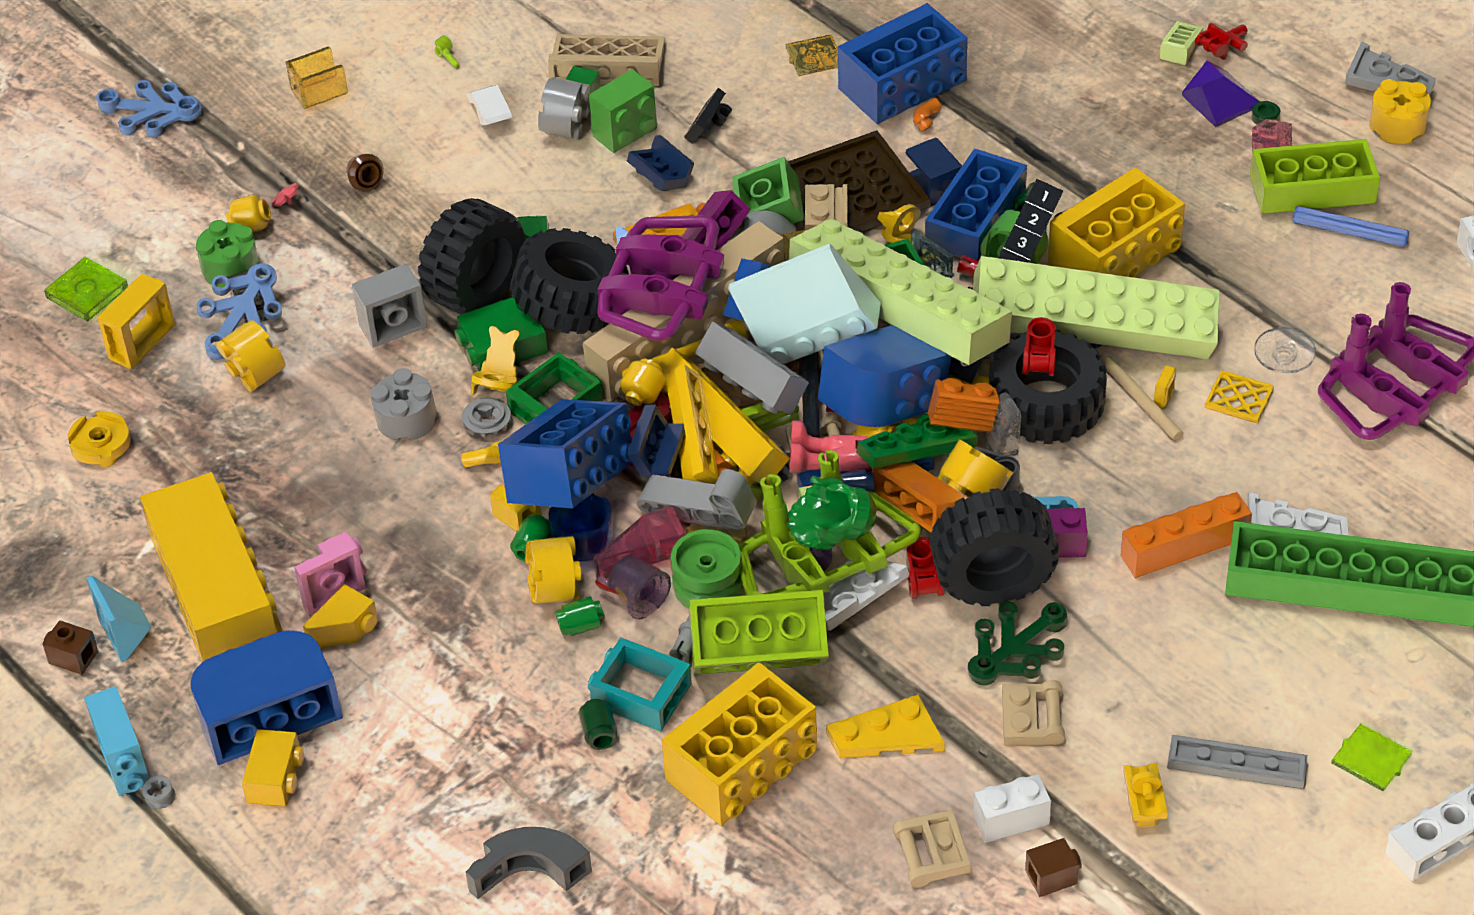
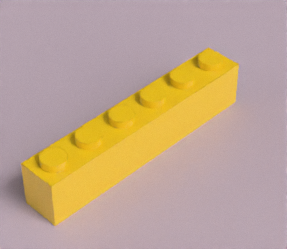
(730, 427)

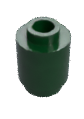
(598, 724)

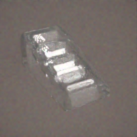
(1006, 429)

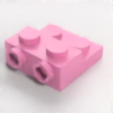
(330, 570)

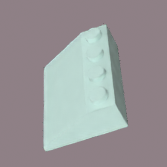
(805, 304)

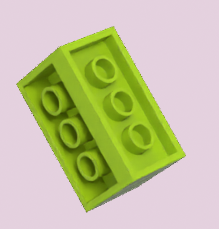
(761, 628)

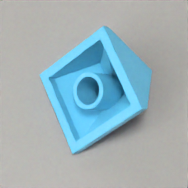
(120, 618)

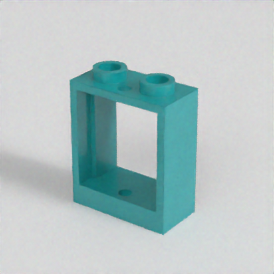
(633, 707)

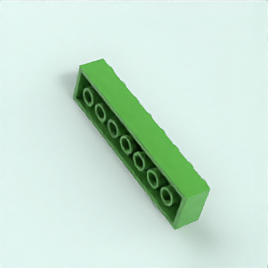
(1351, 573)

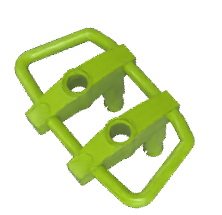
(798, 561)

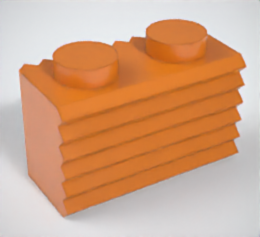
(963, 405)

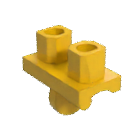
(1145, 794)

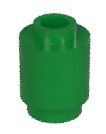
(531, 529)
(579, 616)

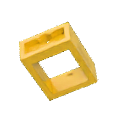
(130, 346)

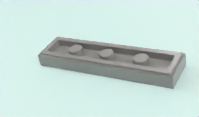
(1237, 761)

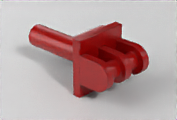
(1218, 41)

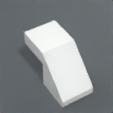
(489, 104)

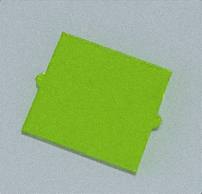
(1371, 757)

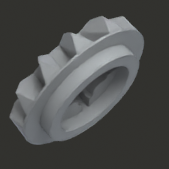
(485, 408)

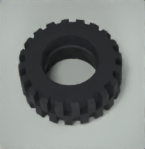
(470, 256)
(560, 279)
(1058, 413)
(966, 543)

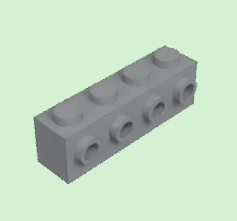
(751, 368)

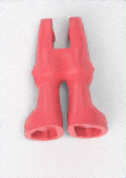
(805, 450)

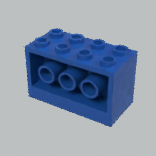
(902, 63)
(565, 453)

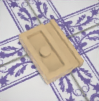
(825, 203)

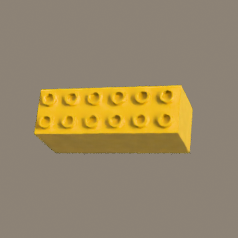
(209, 565)

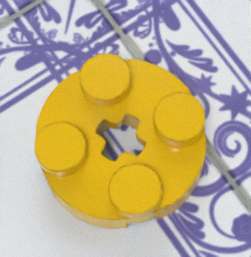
(99, 451)

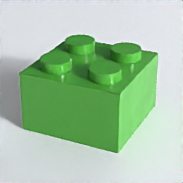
(623, 111)
(771, 188)

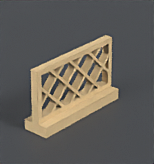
(610, 66)

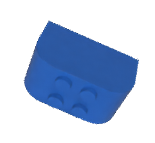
(881, 376)
(263, 686)

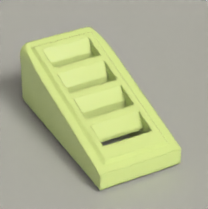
(1179, 43)

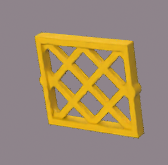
(1241, 381)

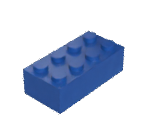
(974, 202)

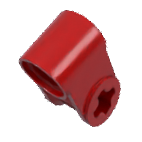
(1039, 348)
(922, 570)

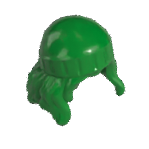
(831, 513)

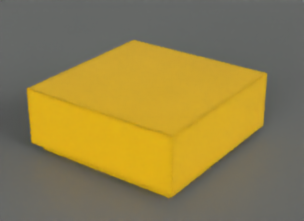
(1165, 386)

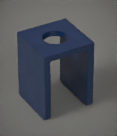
(935, 167)

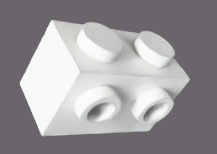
(1011, 808)

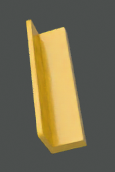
(689, 408)

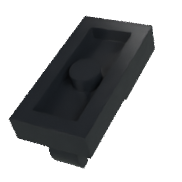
(711, 111)

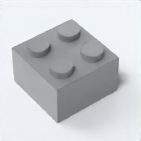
(389, 305)

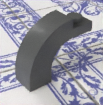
(529, 850)

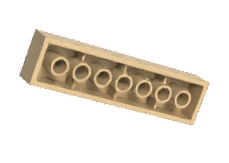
(615, 348)

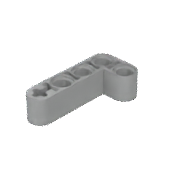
(716, 505)

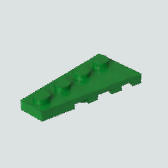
(912, 443)

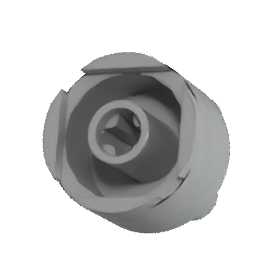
(564, 107)
(404, 405)

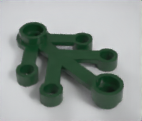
(1052, 619)

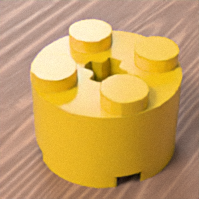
(1400, 111)
(250, 355)
(973, 471)
(552, 570)

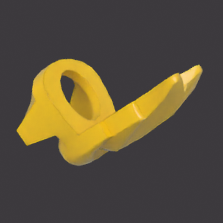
(893, 232)
(498, 369)

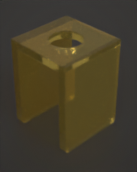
(316, 78)

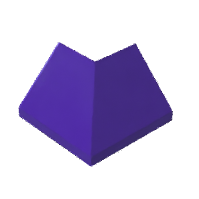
(1218, 95)

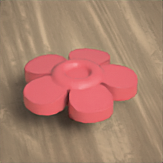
(285, 195)

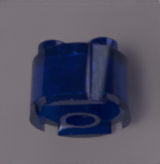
(587, 522)

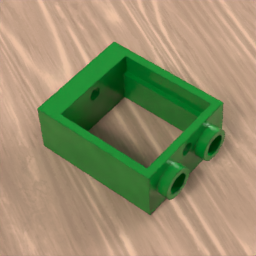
(558, 368)

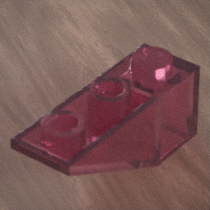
(646, 538)

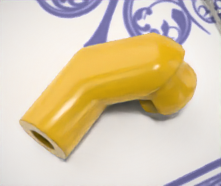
(481, 456)

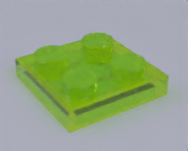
(86, 288)

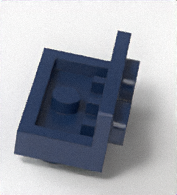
(662, 164)
(655, 443)

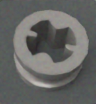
(162, 800)

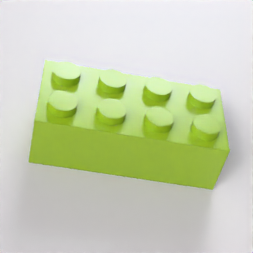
(1314, 176)

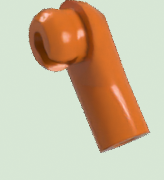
(923, 112)

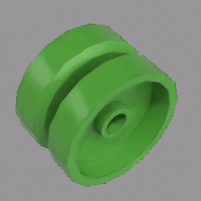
(706, 566)

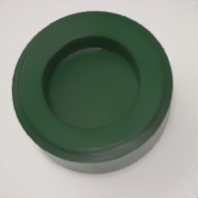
(1265, 110)

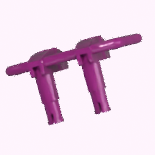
(656, 293)
(1406, 351)

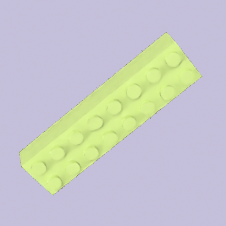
(916, 296)
(1104, 306)

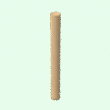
(1143, 399)

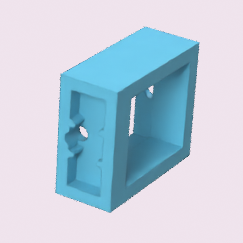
(117, 740)

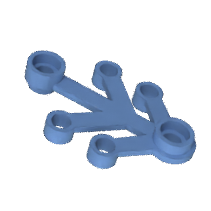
(183, 108)
(241, 304)

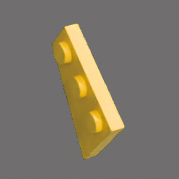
(892, 727)

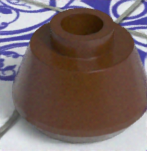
(365, 172)

